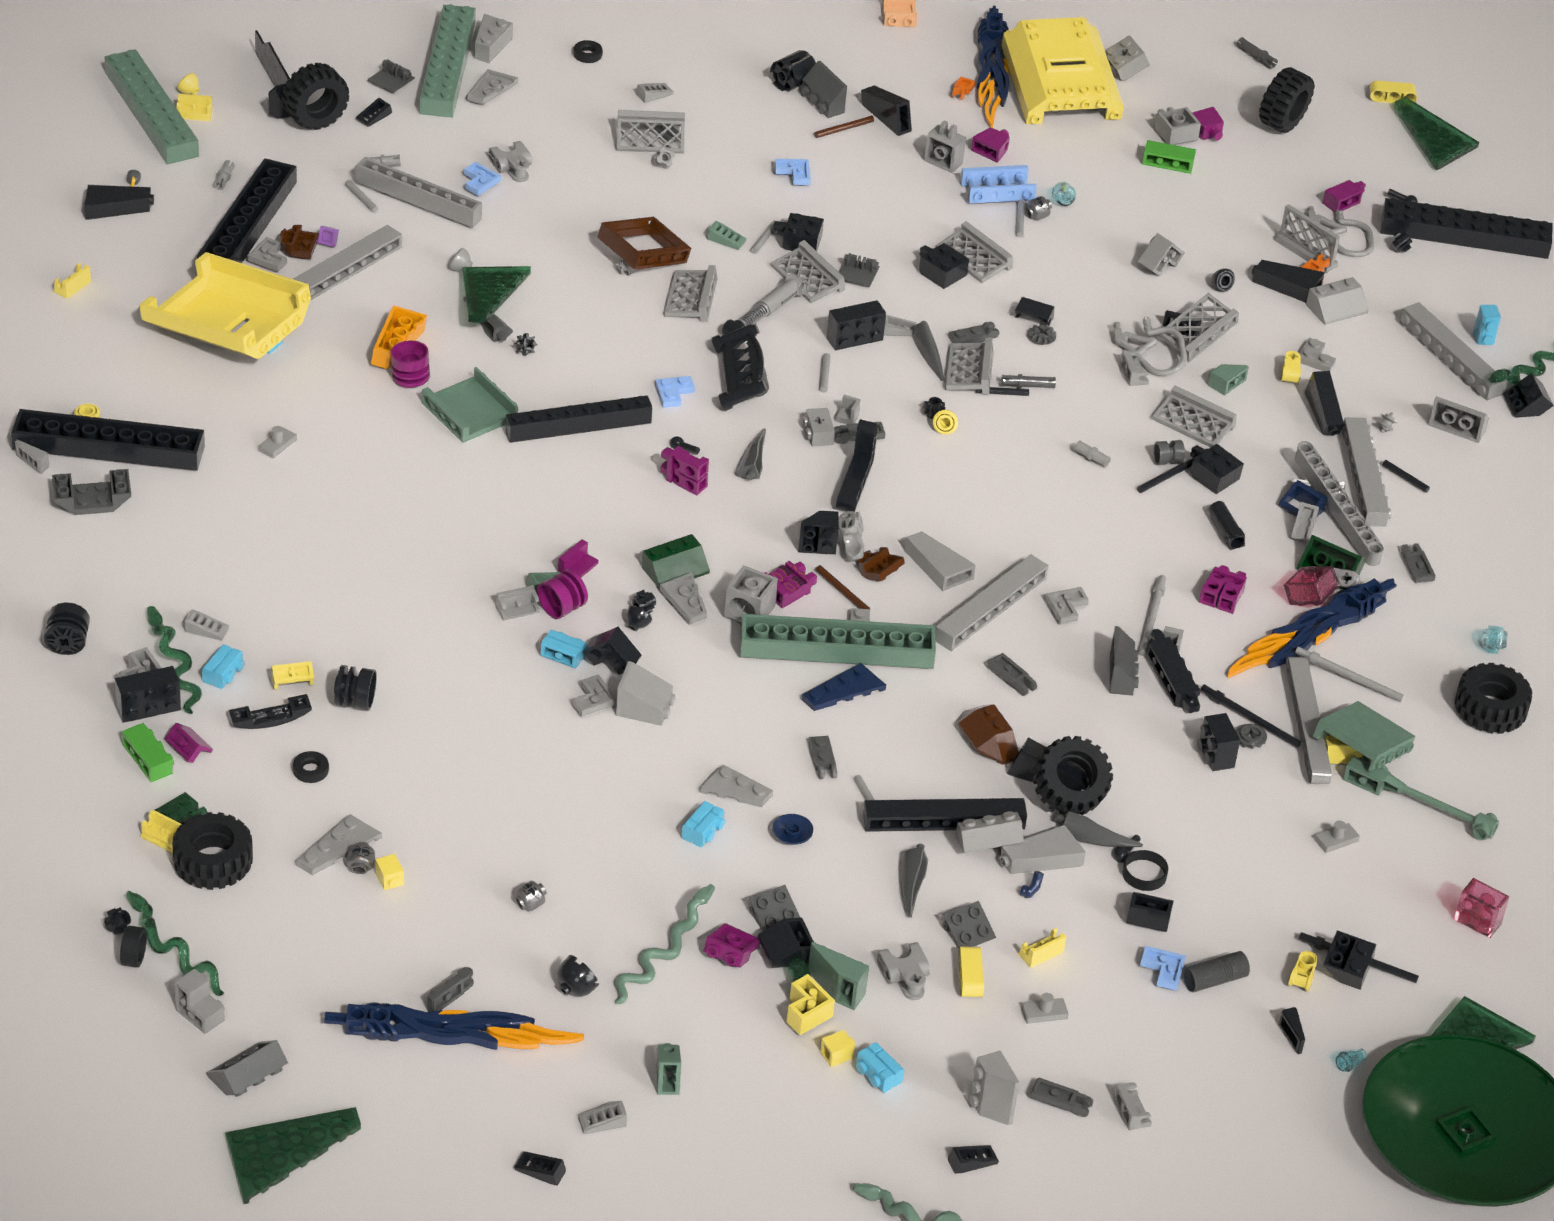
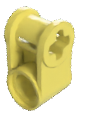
(1291, 368)
(1304, 970)

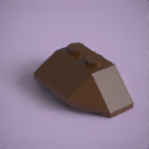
(989, 733)

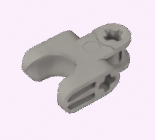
(513, 162)
(851, 528)
(907, 971)

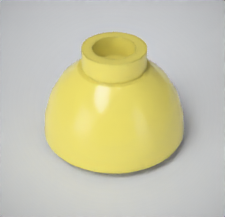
(189, 84)
(87, 410)
(945, 422)

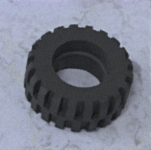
(304, 84)
(1286, 100)
(1489, 713)
(1086, 756)
(212, 869)

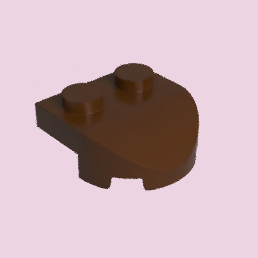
(298, 242)
(879, 564)

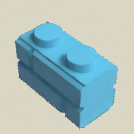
(1487, 324)
(563, 648)
(223, 666)
(703, 824)
(879, 1067)

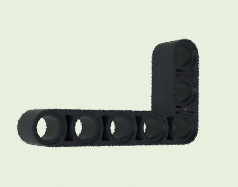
(859, 467)

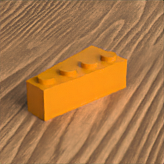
(399, 327)

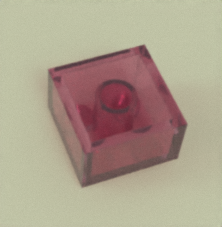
(1311, 585)
(1481, 907)

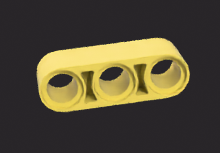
(1382, 91)
(971, 971)

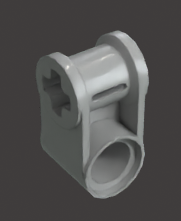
(1343, 574)

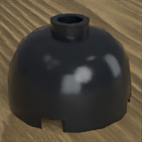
(576, 978)

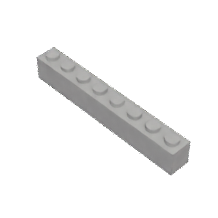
(418, 192)
(351, 260)
(1451, 350)
(1366, 471)
(990, 602)

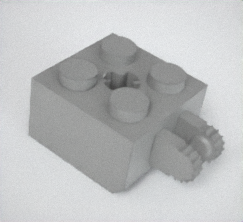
(1126, 58)
(1177, 125)
(945, 147)

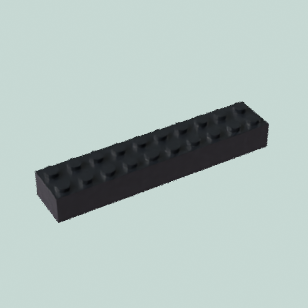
(252, 211)
(1467, 228)
(110, 439)

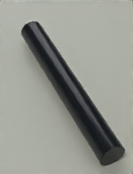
(1006, 391)
(1411, 479)

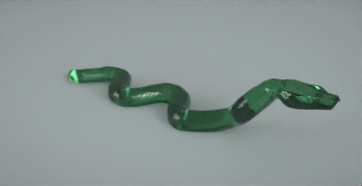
(1514, 375)
(168, 632)
(147, 921)

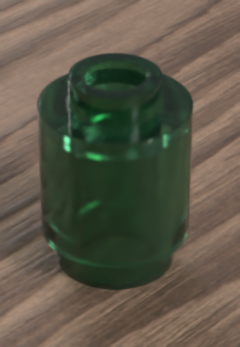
(798, 969)

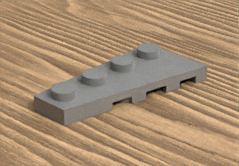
(337, 844)

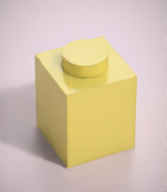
(389, 871)
(837, 1048)

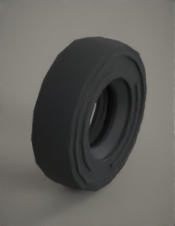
(588, 57)
(310, 757)

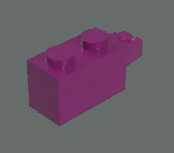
(1344, 195)

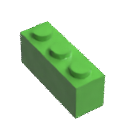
(1169, 156)
(147, 752)

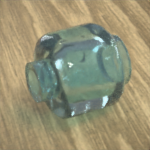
(1064, 193)
(1494, 639)

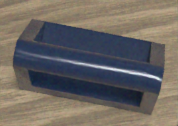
(1305, 494)

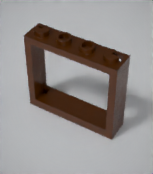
(673, 253)

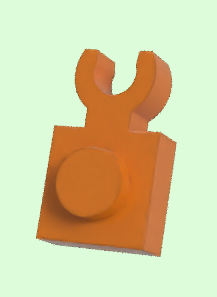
(962, 87)
(1318, 265)

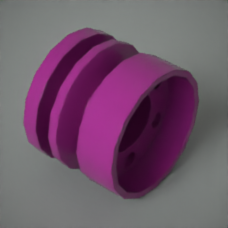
(410, 363)
(562, 594)

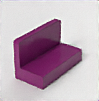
(577, 559)
(187, 742)

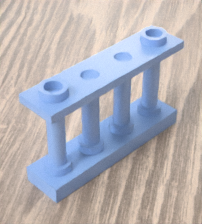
(998, 175)

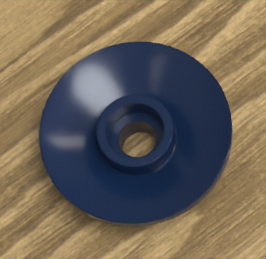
(793, 829)

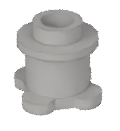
(667, 155)

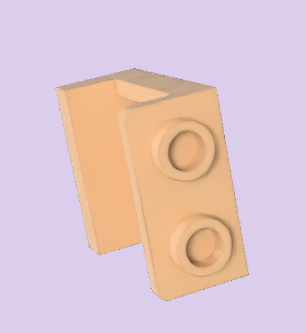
(899, 13)

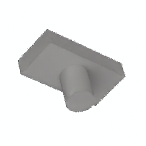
(277, 442)
(1305, 522)
(1338, 837)
(1045, 1009)

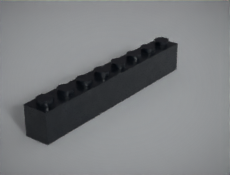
(578, 418)
(935, 813)

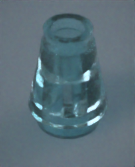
(1350, 1059)

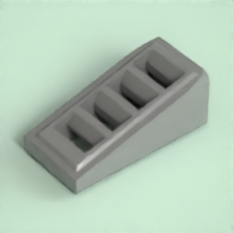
(653, 91)
(898, 327)
(32, 456)
(199, 624)
(612, 1109)

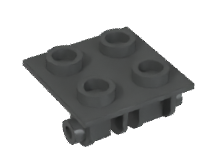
(392, 76)
(857, 271)
(773, 906)
(969, 925)

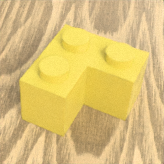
(809, 1005)

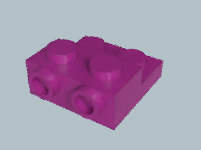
(731, 945)

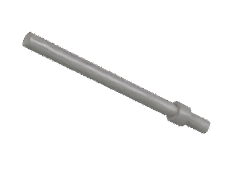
(1159, 590)
(1314, 658)

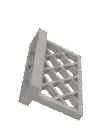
(650, 118)
(984, 246)
(1302, 247)
(818, 265)
(704, 294)
(1210, 333)
(984, 366)
(1200, 408)

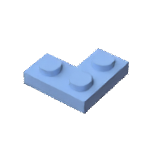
(797, 167)
(481, 178)
(671, 388)
(1168, 964)

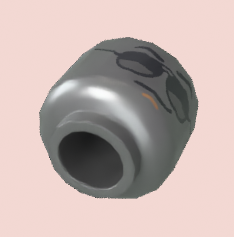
(1038, 208)
(360, 858)
(530, 895)

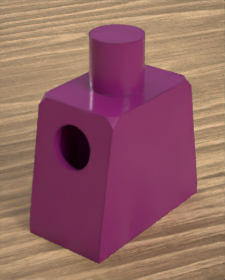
(1211, 123)
(991, 144)

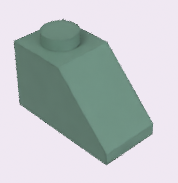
(1227, 377)

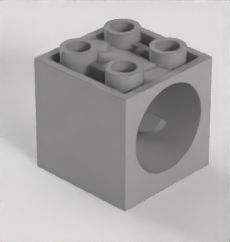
(750, 594)

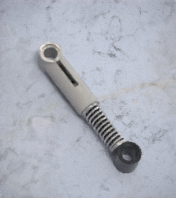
(790, 288)

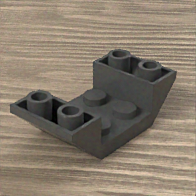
(92, 497)

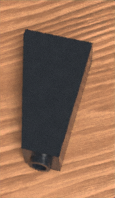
(888, 108)
(112, 201)
(1287, 279)
(1324, 403)
(1068, 772)

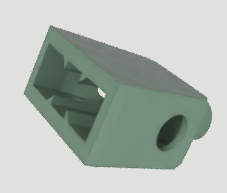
(668, 1060)

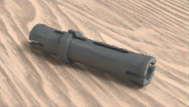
(1261, 55)
(1028, 381)

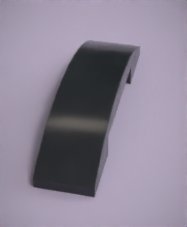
(271, 716)

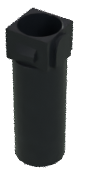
(1227, 525)

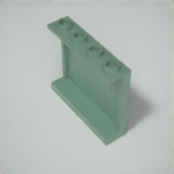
(470, 406)
(1367, 733)

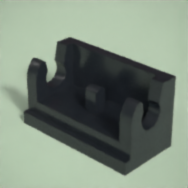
(1035, 309)

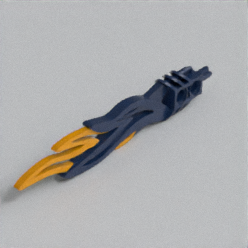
(990, 40)
(1343, 610)
(448, 1026)

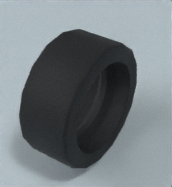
(133, 946)

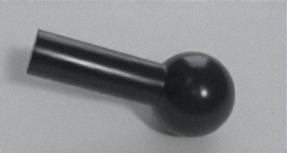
(1399, 196)
(678, 441)
(1122, 852)

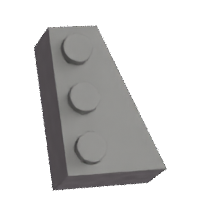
(492, 37)

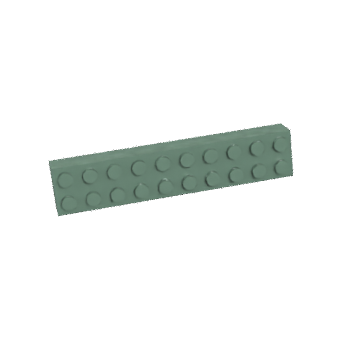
(447, 61)
(151, 106)
(838, 641)

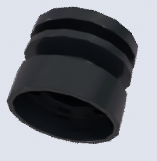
(66, 628)
(350, 687)

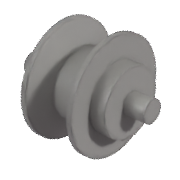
(623, 266)
(1387, 422)

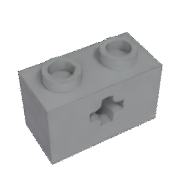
(819, 427)

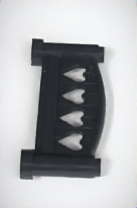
(727, 345)

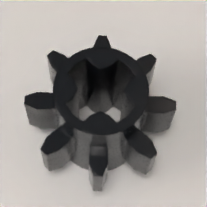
(1402, 242)
(525, 344)
(933, 406)
(644, 600)
(117, 920)

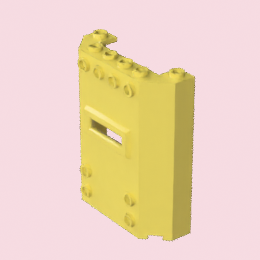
(1045, 87)
(223, 298)

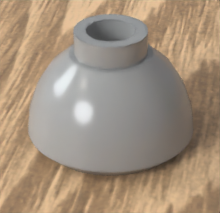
(460, 260)

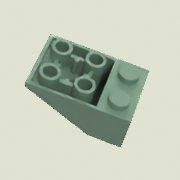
(839, 975)

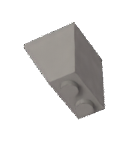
(643, 696)

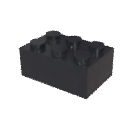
(856, 325)
(147, 694)

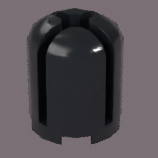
(791, 70)

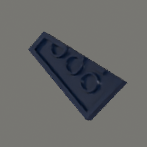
(843, 687)

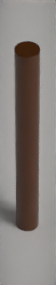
(845, 126)
(840, 587)

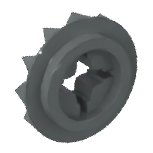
(1044, 339)
(1256, 732)

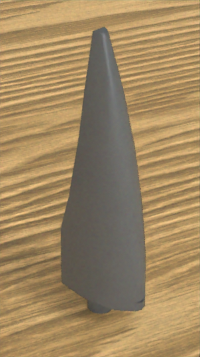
(495, 328)
(927, 346)
(751, 463)
(1089, 831)
(913, 872)

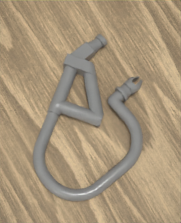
(1338, 228)
(1123, 338)

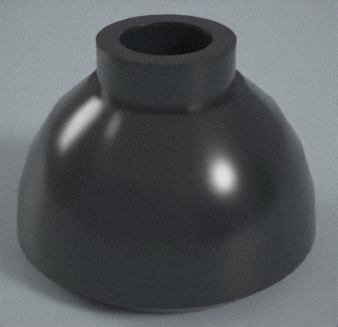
(1223, 279)
(637, 618)

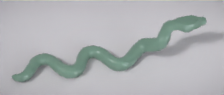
(700, 897)
(875, 1193)

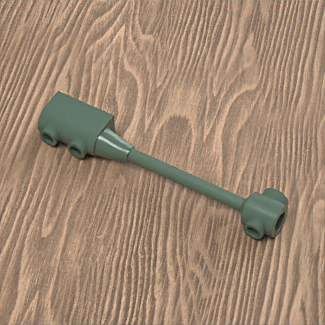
(1357, 774)

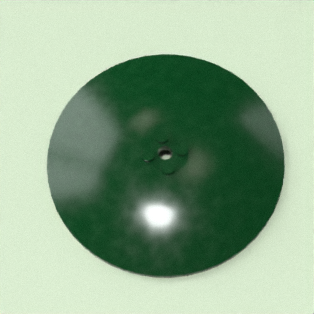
(1451, 1082)

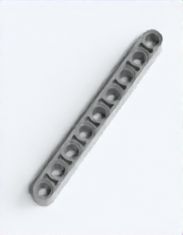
(1339, 503)
(1307, 718)

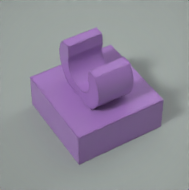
(328, 236)

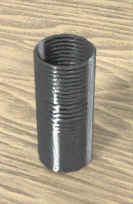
(1216, 972)

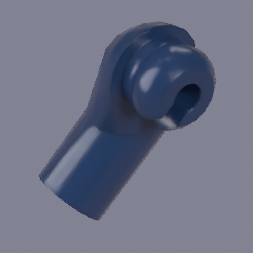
(1034, 886)

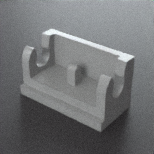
(1133, 369)
(517, 603)
(1131, 1106)

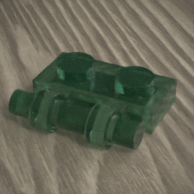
(180, 807)

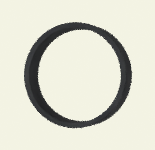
(1141, 884)

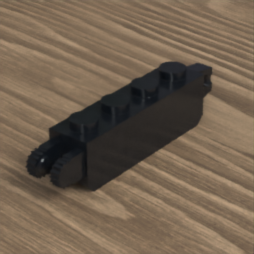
(1173, 672)

